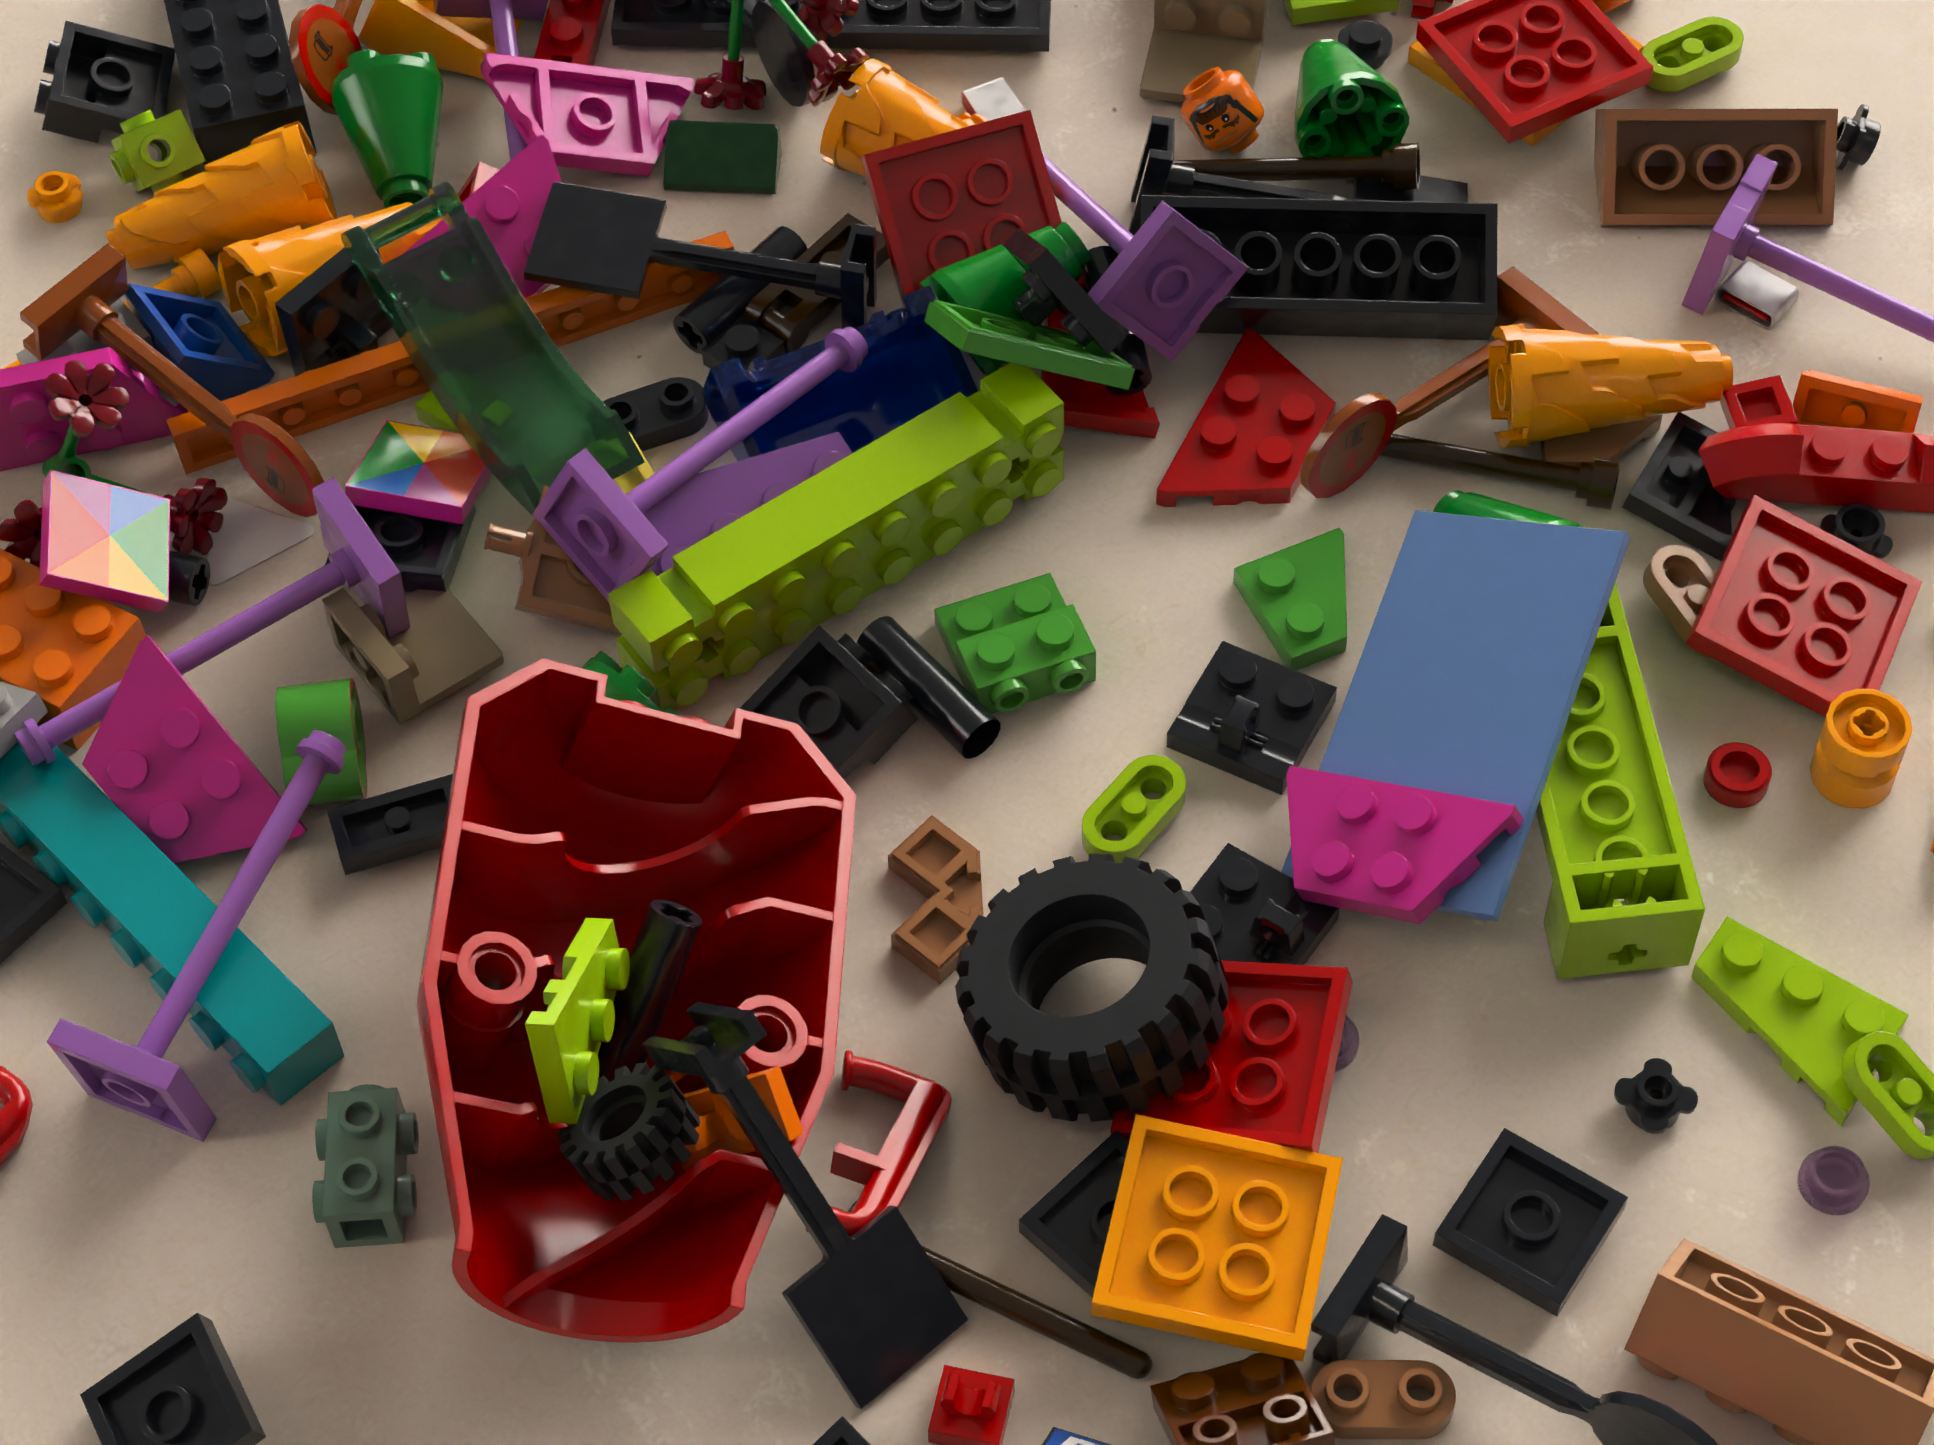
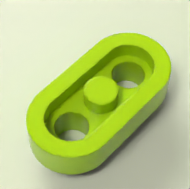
(1693, 53)
(1128, 813)
(1900, 1094)

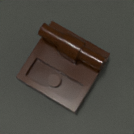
(1242, 1404)

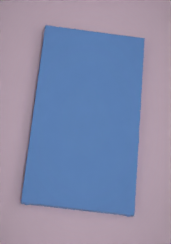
(1476, 671)

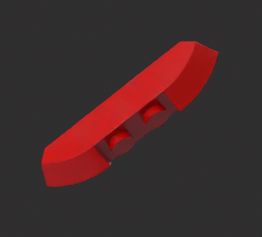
(1823, 466)

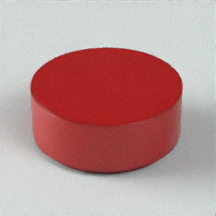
(1737, 775)

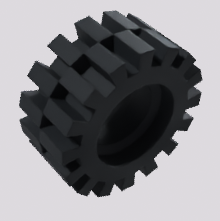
(630, 1132)

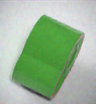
(332, 709)

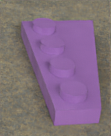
(733, 490)

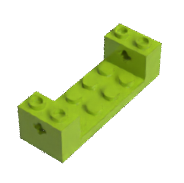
(1615, 827)

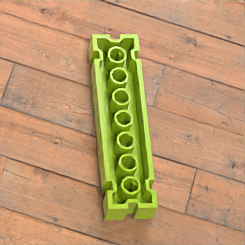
(840, 536)

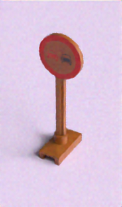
(320, 46)
(83, 303)
(1364, 426)

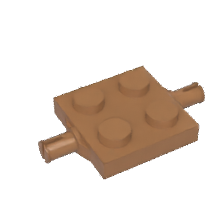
(550, 579)

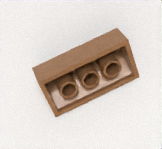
(1690, 162)
(1780, 1355)

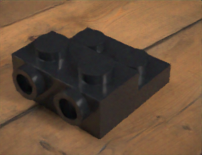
(101, 81)
(836, 700)

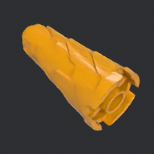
(880, 116)
(235, 199)
(270, 266)
(1581, 382)

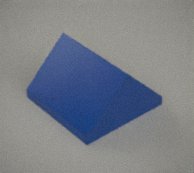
(200, 340)

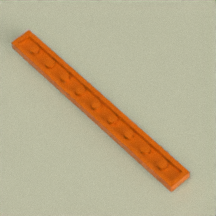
(389, 375)

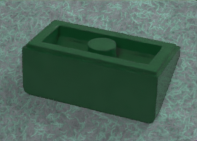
(722, 157)

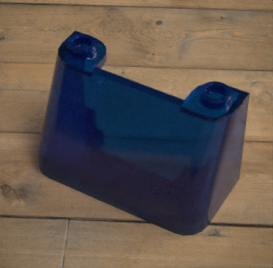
(900, 378)

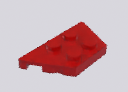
(1249, 431)

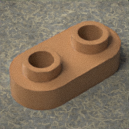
(1690, 574)
(1383, 1402)

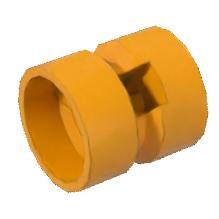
(1860, 748)

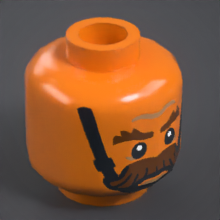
(1222, 110)

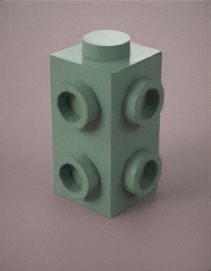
(365, 1167)

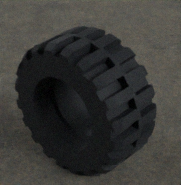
(1108, 1056)

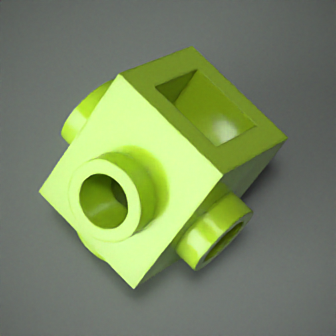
(171, 139)

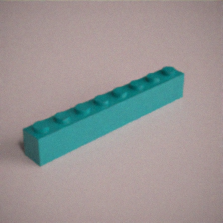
(156, 920)

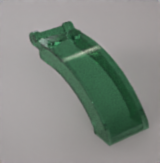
(486, 350)

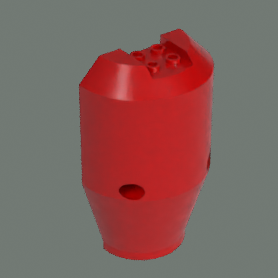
(594, 813)

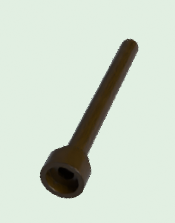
(1394, 166)
(1590, 481)
(1041, 1317)

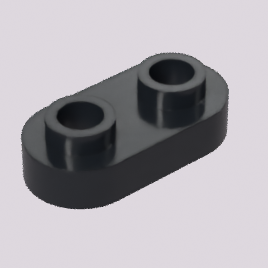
(662, 411)

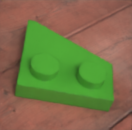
(1300, 598)

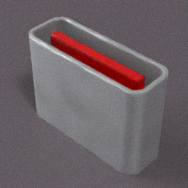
(991, 100)
(1757, 295)

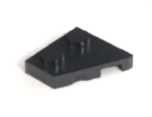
(1678, 492)

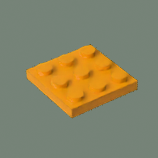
(1217, 1237)

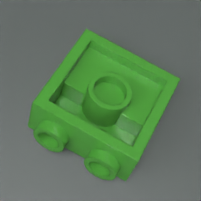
(1017, 644)

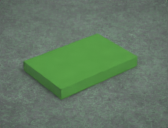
(1027, 345)

